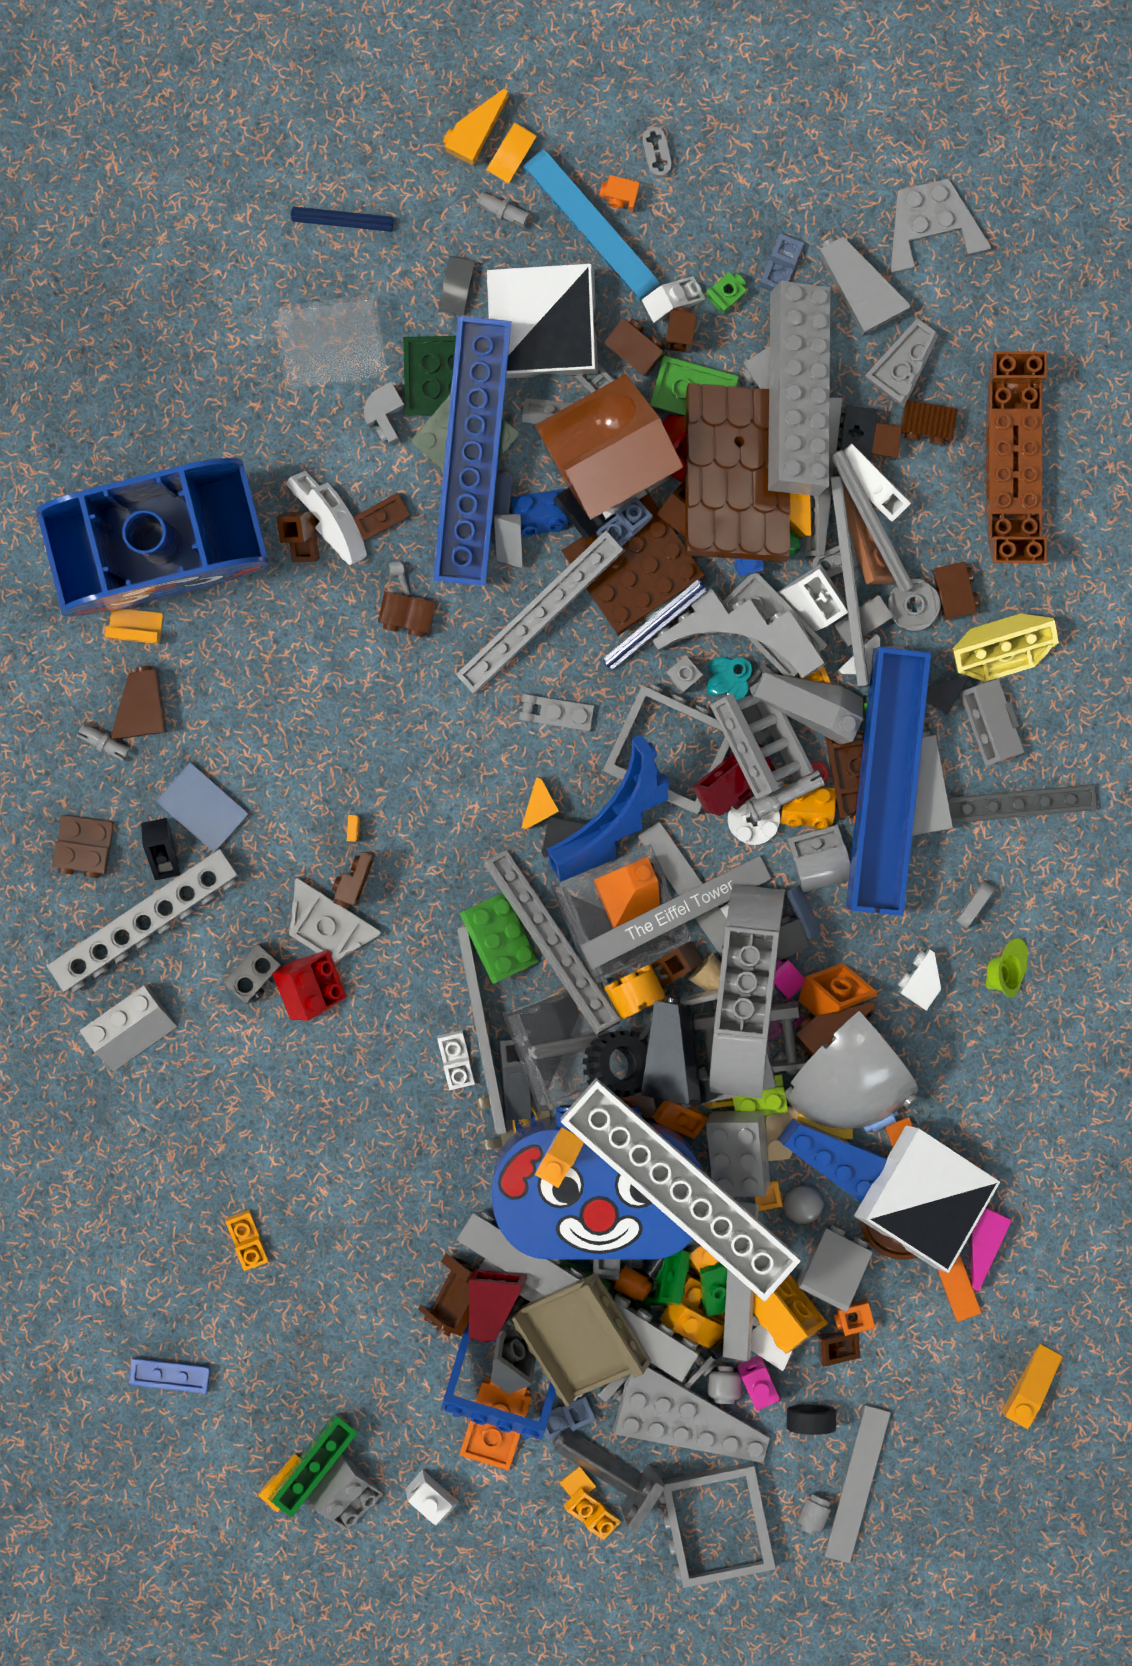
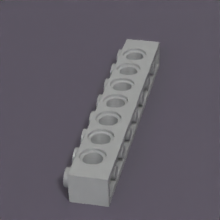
(63, 967)

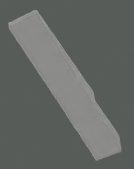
(820, 505)

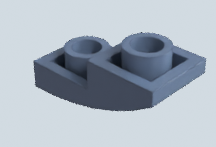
(627, 522)

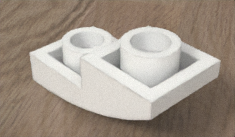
(455, 1060)

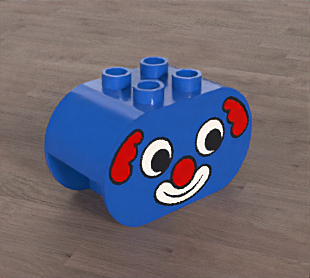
(152, 536)
(591, 1211)

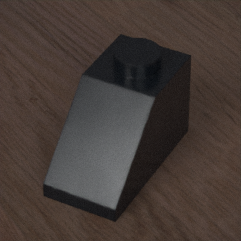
(160, 849)

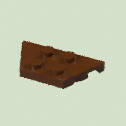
(845, 772)

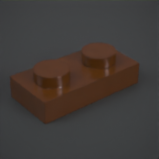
(381, 516)

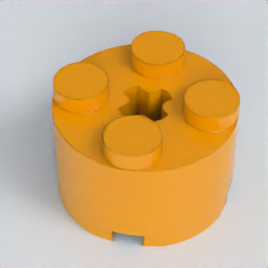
(635, 992)

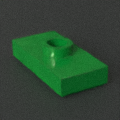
(713, 1289)

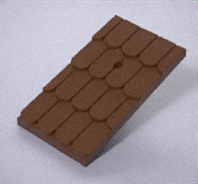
(727, 477)

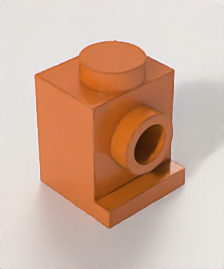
(620, 192)
(862, 1323)

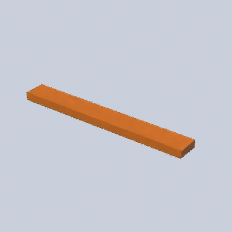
(956, 1281)

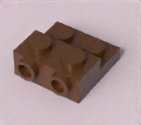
(83, 846)
(349, 886)

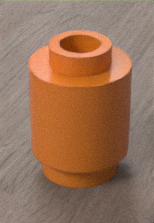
(633, 1284)

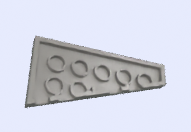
(673, 1415)

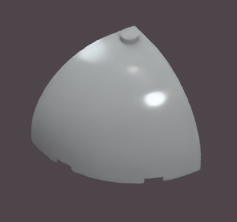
(852, 1080)

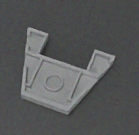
(929, 212)

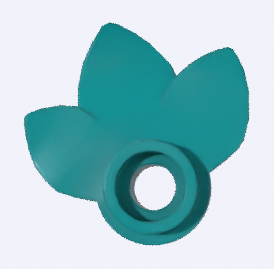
(724, 677)

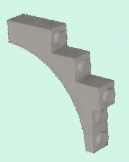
(783, 634)

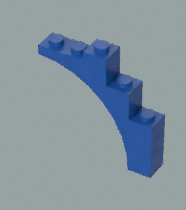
(621, 816)

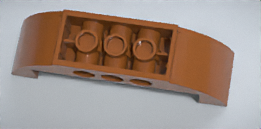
(1015, 457)

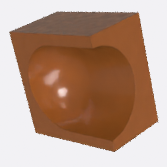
(609, 446)

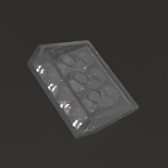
(330, 341)

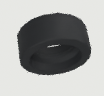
(811, 1419)

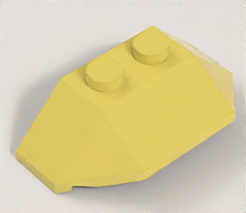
(1005, 646)

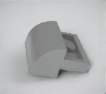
(820, 858)

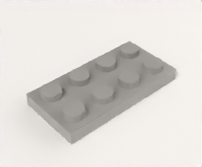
(770, 603)

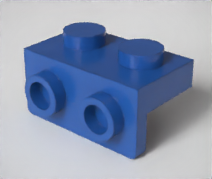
(539, 513)

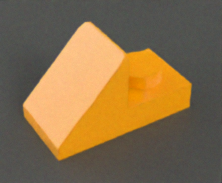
(559, 1157)

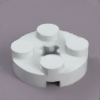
(746, 832)

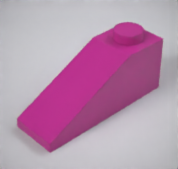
(985, 1243)

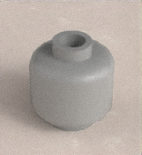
(724, 1385)

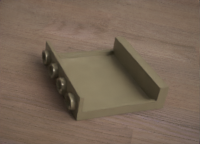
(580, 1338)

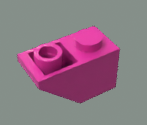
(787, 978)

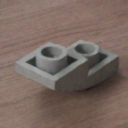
(872, 616)

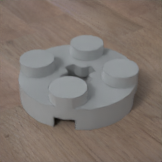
(925, 615)

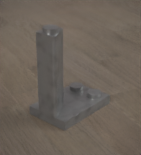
(640, 1488)

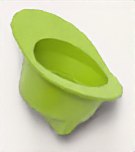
(1008, 969)

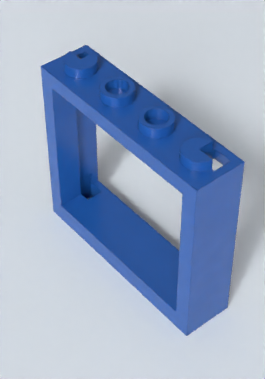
(484, 1414)

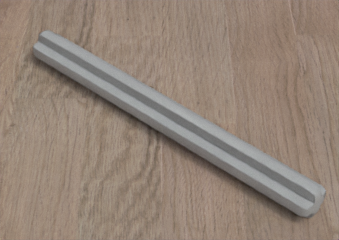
(871, 520)

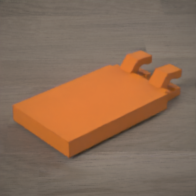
(485, 1441)

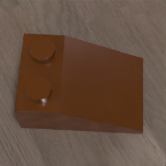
(820, 1030)

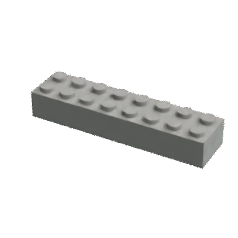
(799, 388)

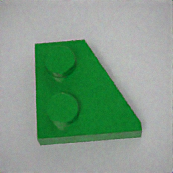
(671, 1280)

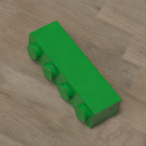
(312, 1466)

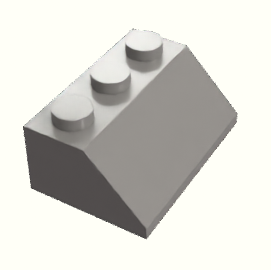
(128, 1028)

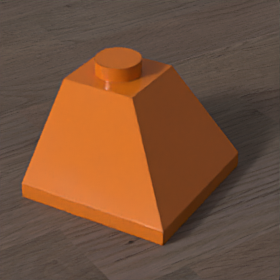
(629, 891)
(834, 990)

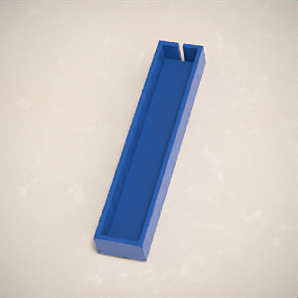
(888, 781)

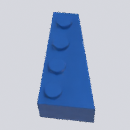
(841, 1161)

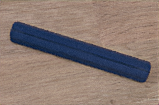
(342, 219)

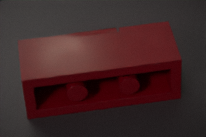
(725, 787)

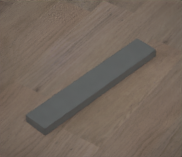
(1023, 803)

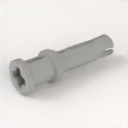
(774, 800)

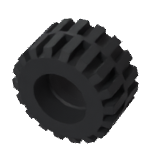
(599, 1056)

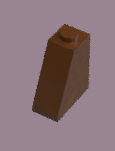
(141, 706)

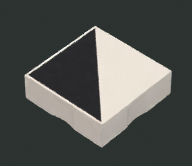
(549, 318)
(927, 1198)

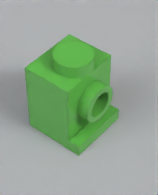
(725, 301)

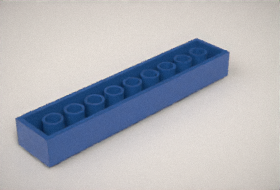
(472, 450)

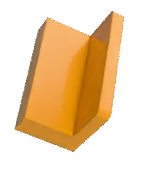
(135, 626)

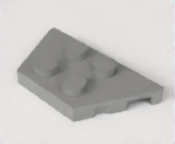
(326, 925)

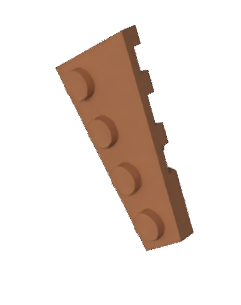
(871, 561)

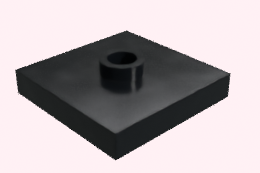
(574, 512)

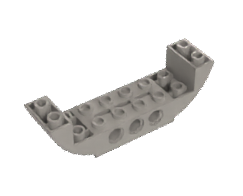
(746, 991)

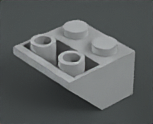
(344, 1493)

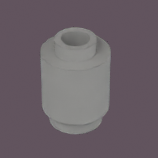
(814, 1514)

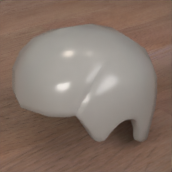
(804, 1204)

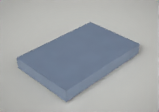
(202, 807)

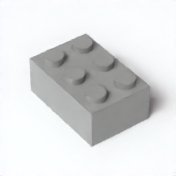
(739, 1152)

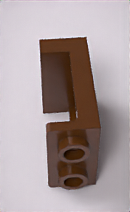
(451, 1306)

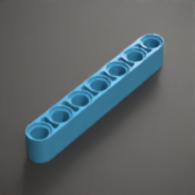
(592, 224)

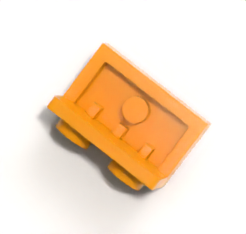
(811, 809)

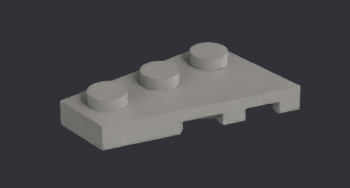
(903, 362)

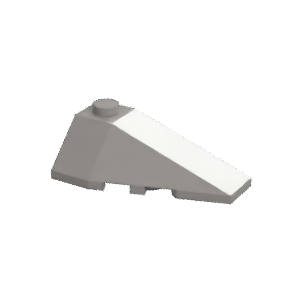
(816, 704)

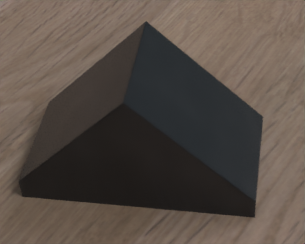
(944, 694)
(557, 831)

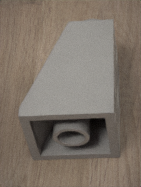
(835, 1267)

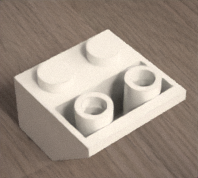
(815, 598)

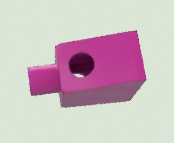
(758, 1382)

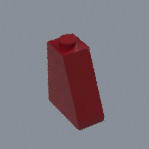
(491, 1301)

